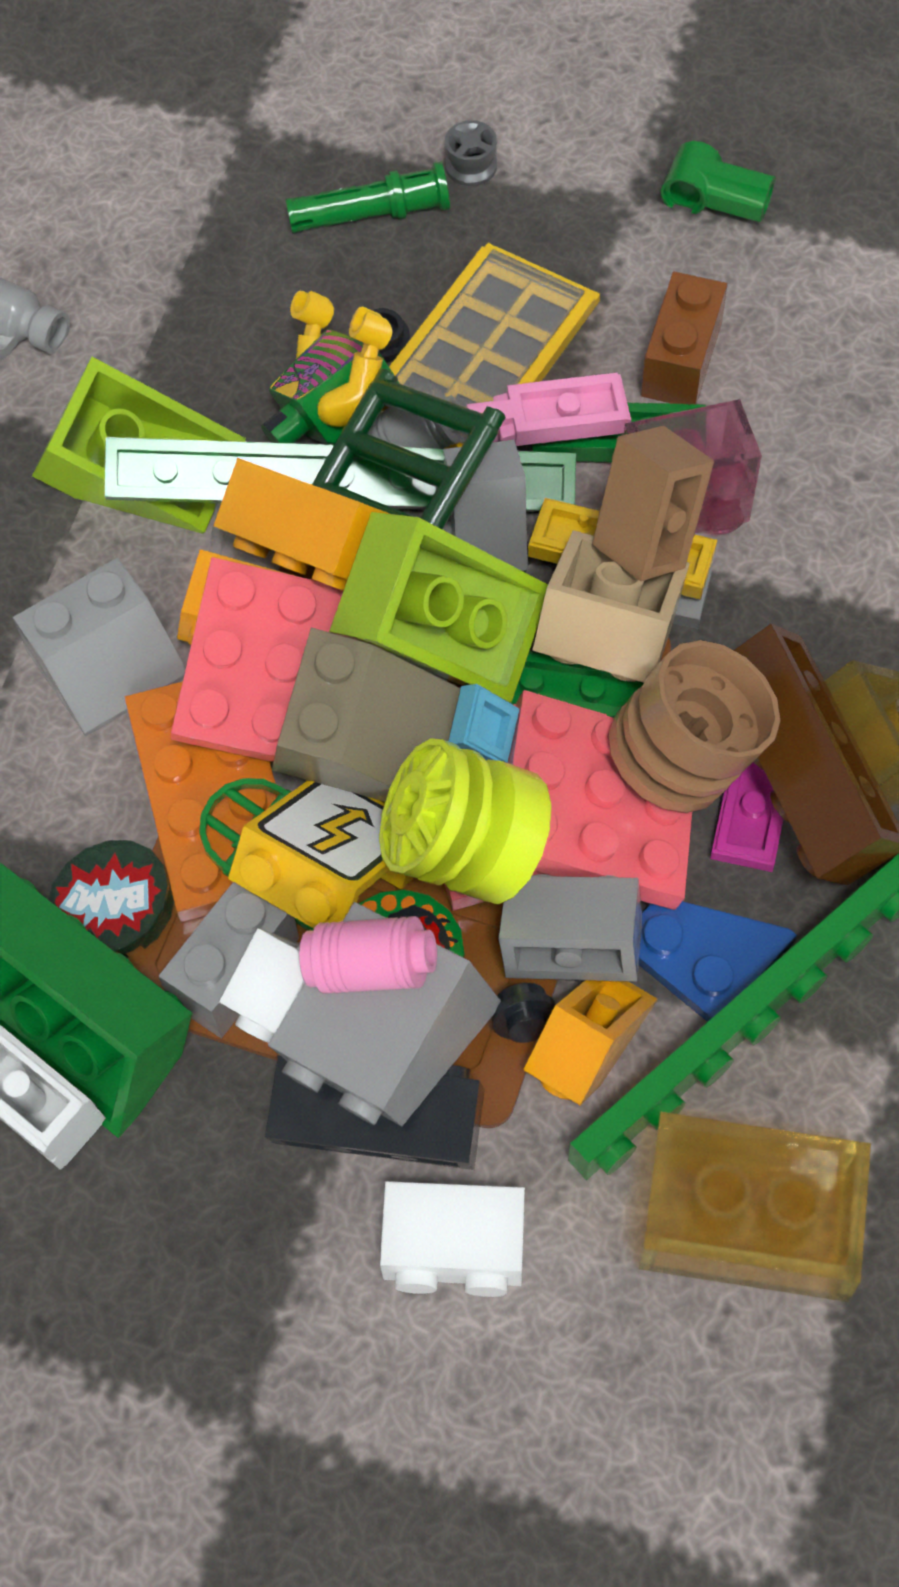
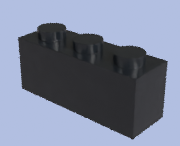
(437, 1133)

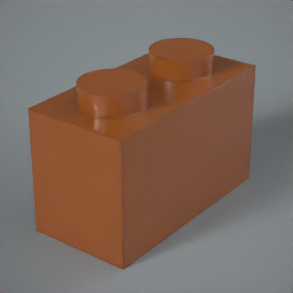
(683, 339)

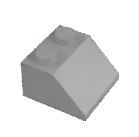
(99, 645)

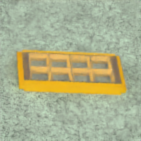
(494, 329)

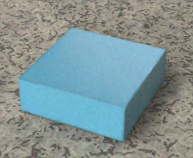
(484, 723)

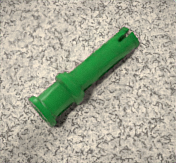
(392, 196)

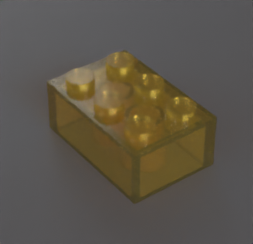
(756, 1207)

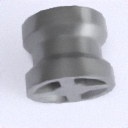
(471, 153)

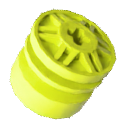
(465, 821)

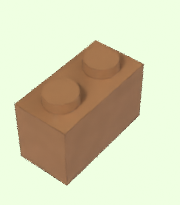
(652, 502)

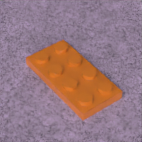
(179, 784)

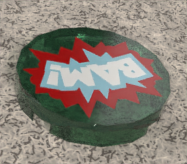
(116, 894)

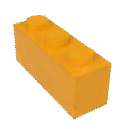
(295, 521)

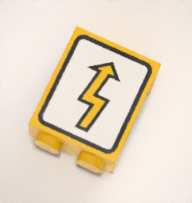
(313, 853)

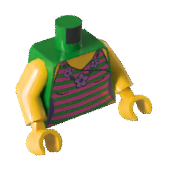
(328, 372)

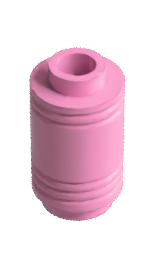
(367, 955)

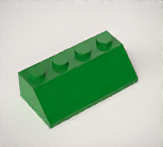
(84, 1005)

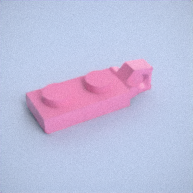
(561, 409)

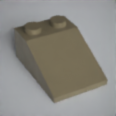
(359, 715)

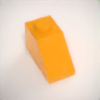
(587, 1037)

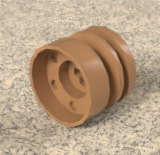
(694, 726)

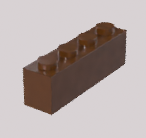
(818, 767)

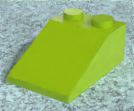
(121, 407)
(440, 604)

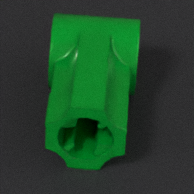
(703, 180)

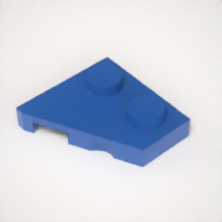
(708, 953)

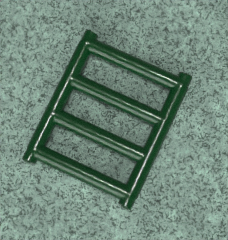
(449, 480)

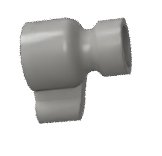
(25, 318)

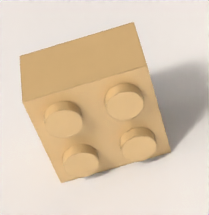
(605, 615)

